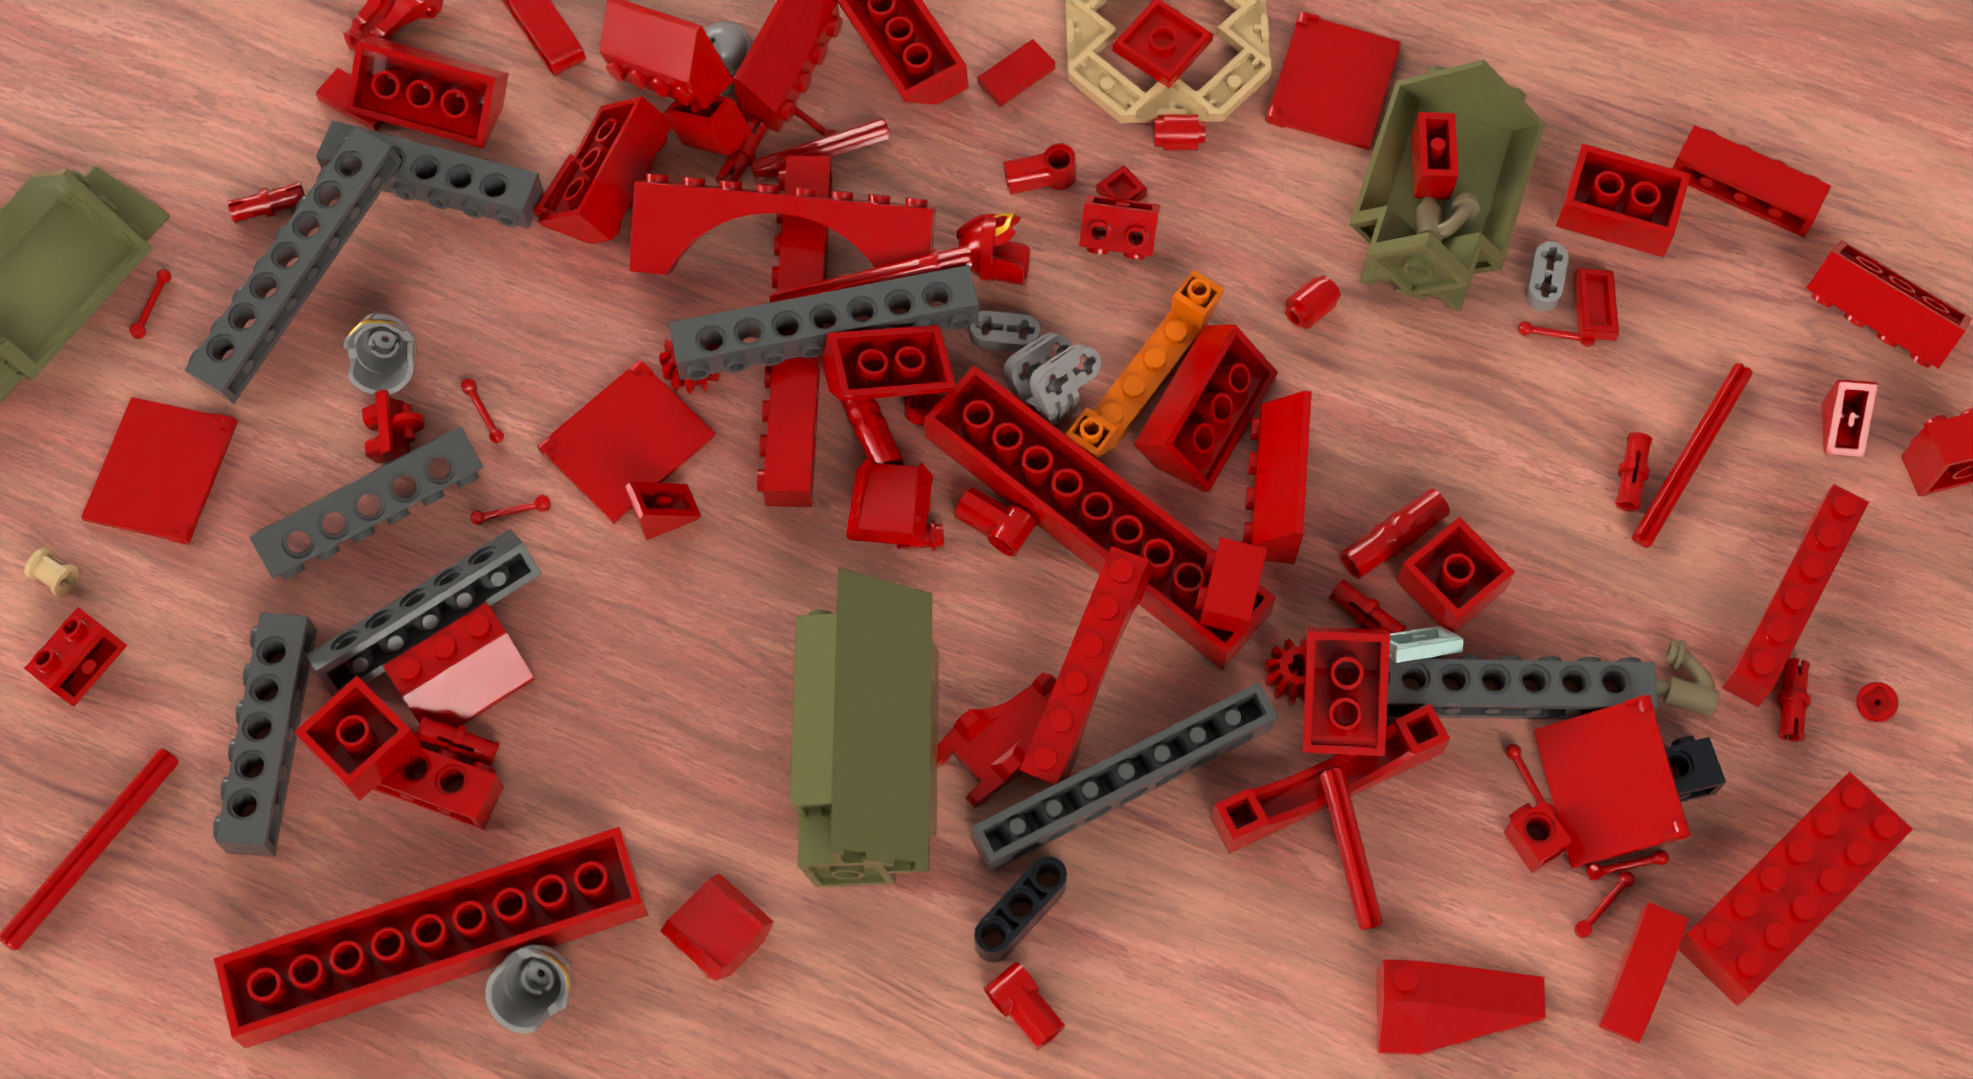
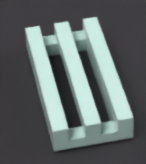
(1424, 644)

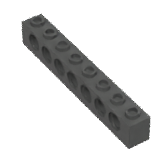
(293, 283)
(804, 314)
(1513, 699)
(1123, 777)

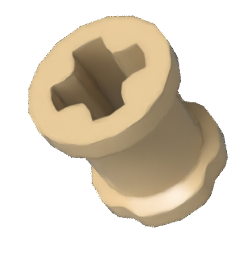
(51, 571)

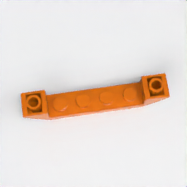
(1150, 369)

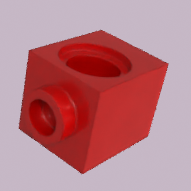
(1534, 852)

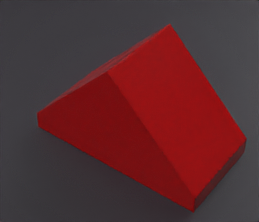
(1848, 417)
(662, 506)

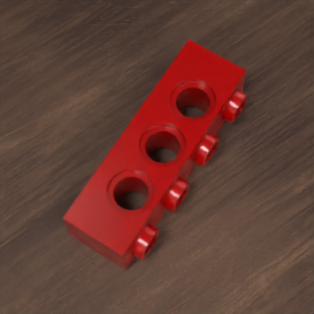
(468, 805)

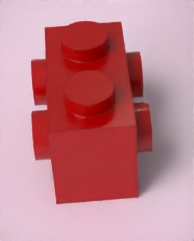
(1119, 228)
(77, 651)

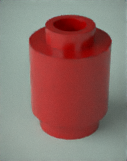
(1179, 132)
(1312, 302)

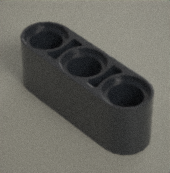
(1025, 890)

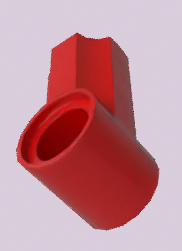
(1039, 170)
(1004, 526)
(1018, 997)

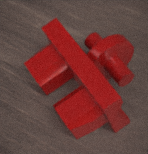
(395, 427)

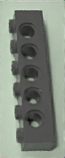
(449, 171)
(272, 539)
(423, 611)
(260, 830)

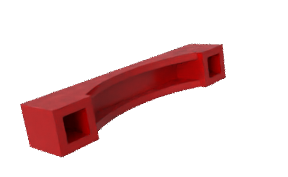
(1796, 596)
(1077, 685)
(1274, 806)

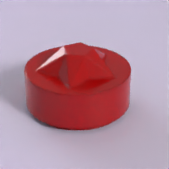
(918, 406)
(1877, 702)

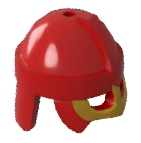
(990, 248)

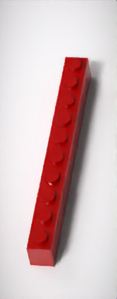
(795, 382)

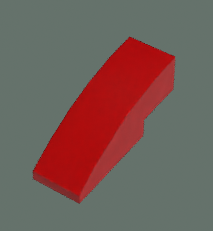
(1643, 972)

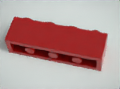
(1751, 181)

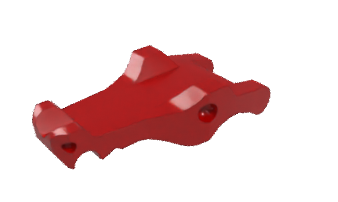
(386, 17)
(996, 739)

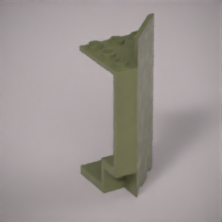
(1495, 159)
(61, 256)
(865, 734)

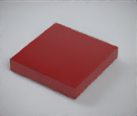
(1162, 42)

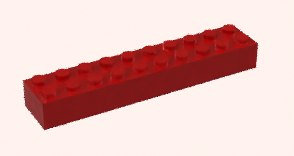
(1082, 504)
(428, 937)

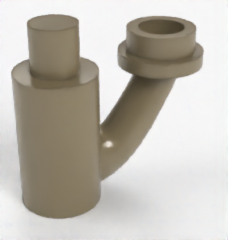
(1430, 215)
(1695, 697)

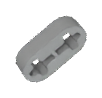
(1539, 274)
(1004, 331)

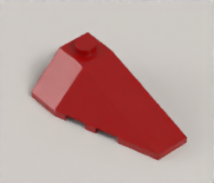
(1446, 1004)

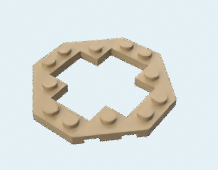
(1090, 33)

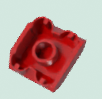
(890, 504)
(718, 928)

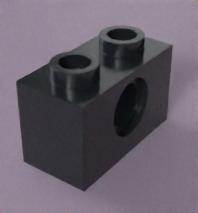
(1698, 767)

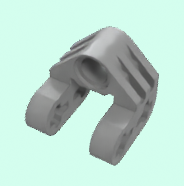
(1048, 398)

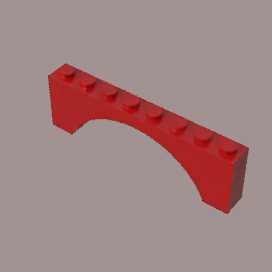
(675, 215)

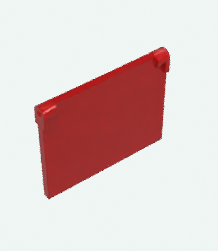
(1333, 81)
(624, 436)
(160, 470)
(1612, 782)

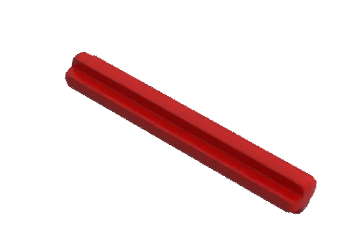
(827, 146)
(1351, 849)

